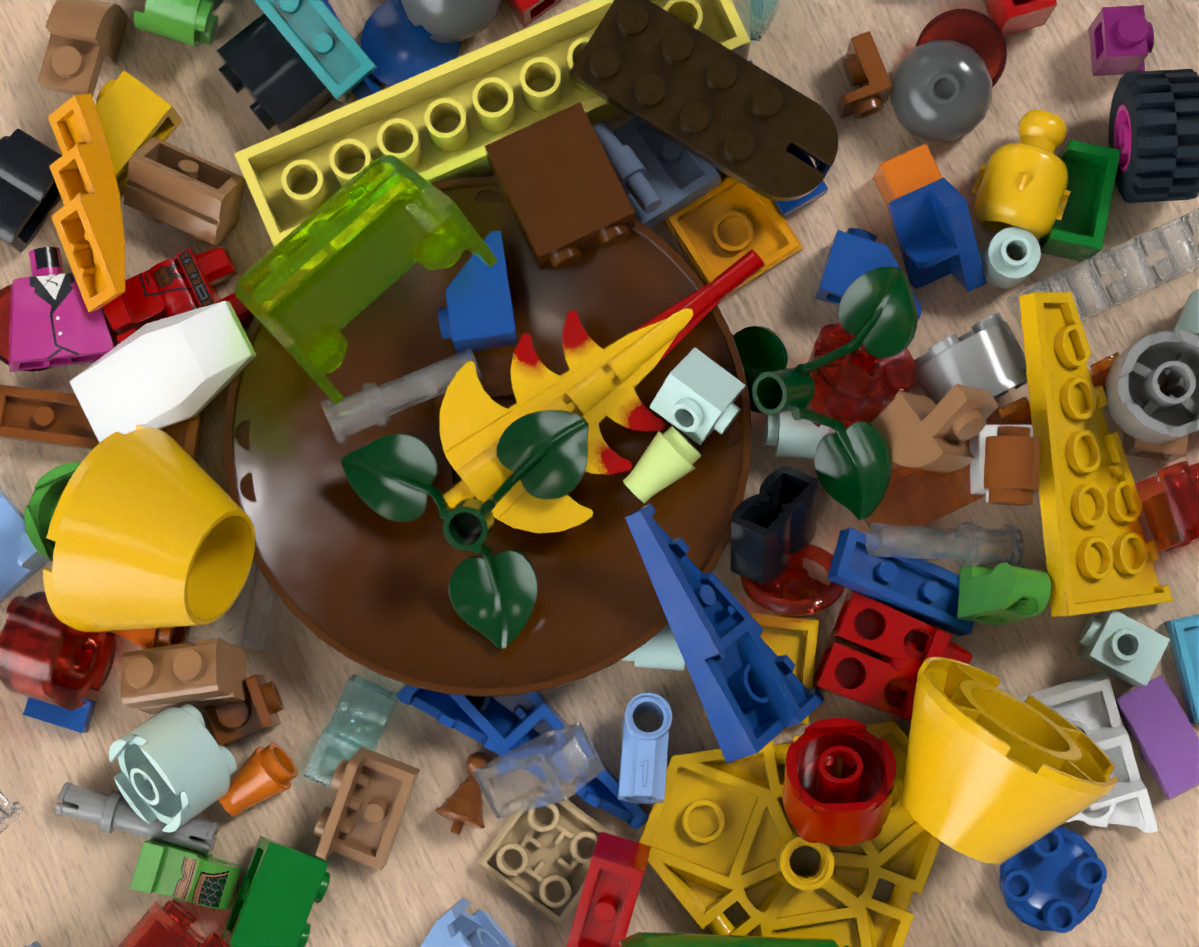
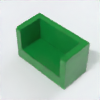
(1085, 217)

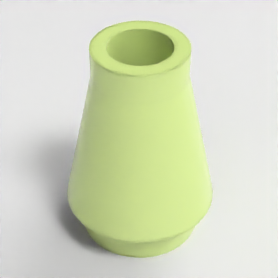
(662, 463)

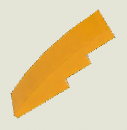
(92, 214)

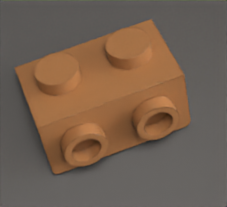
(366, 808)

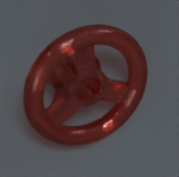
(794, 591)

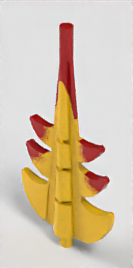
(594, 387)

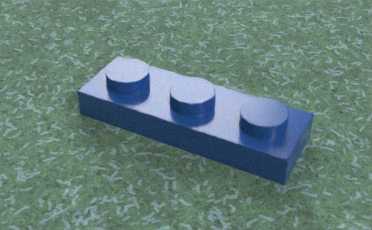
(899, 582)

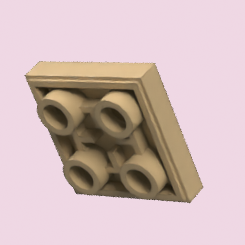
(545, 856)

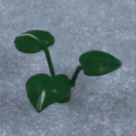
(853, 461)
(488, 591)

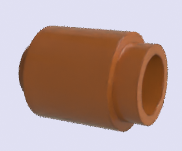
(1012, 466)

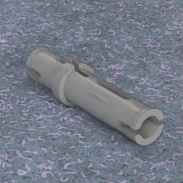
(114, 812)

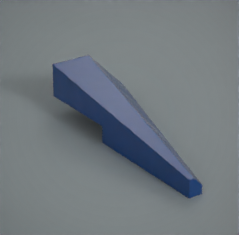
(736, 674)
(511, 721)

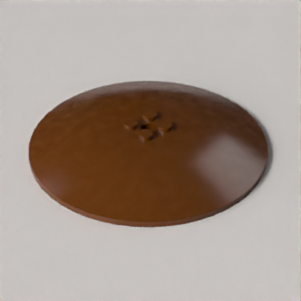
(383, 583)

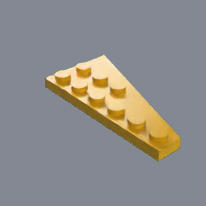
(1085, 484)

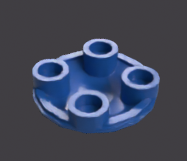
(400, 47)
(1053, 881)

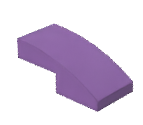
(1163, 734)

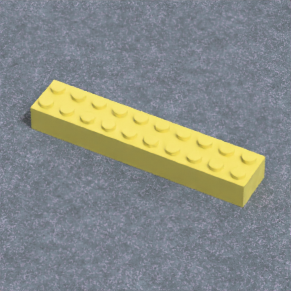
(450, 112)

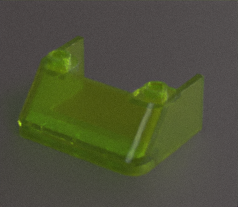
(349, 257)

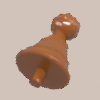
(466, 802)

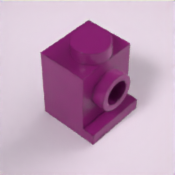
(1120, 40)

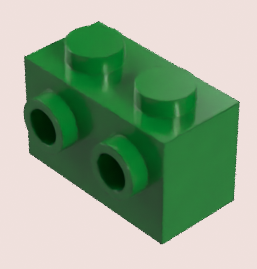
(276, 897)

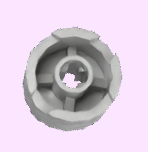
(980, 359)
(1135, 393)

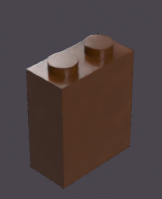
(561, 188)

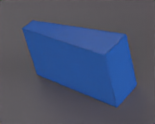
(75, 719)

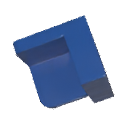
(937, 236)

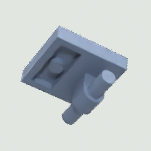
(655, 170)

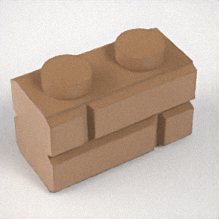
(183, 191)
(183, 673)

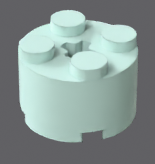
(172, 767)

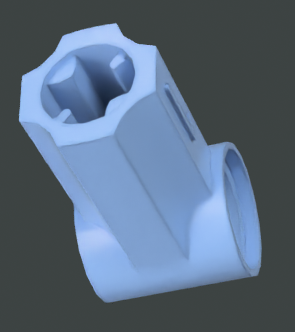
(644, 753)

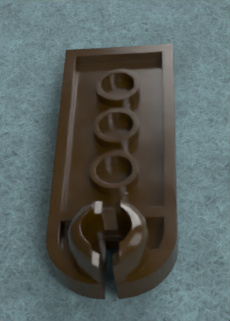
(707, 100)

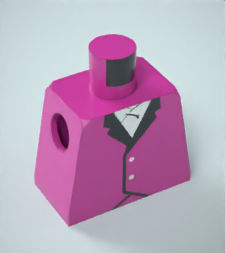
(51, 318)

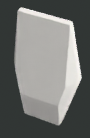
(164, 371)

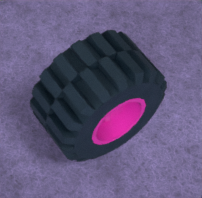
(1158, 135)

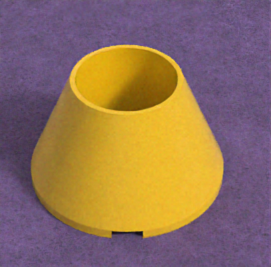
(145, 539)
(992, 767)

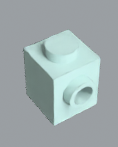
(698, 397)
(1122, 647)

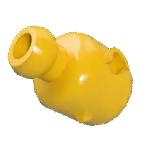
(1025, 179)

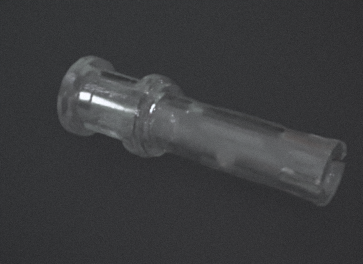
(376, 404)
(965, 545)

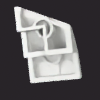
(1093, 710)

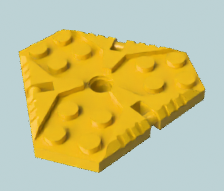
(730, 841)

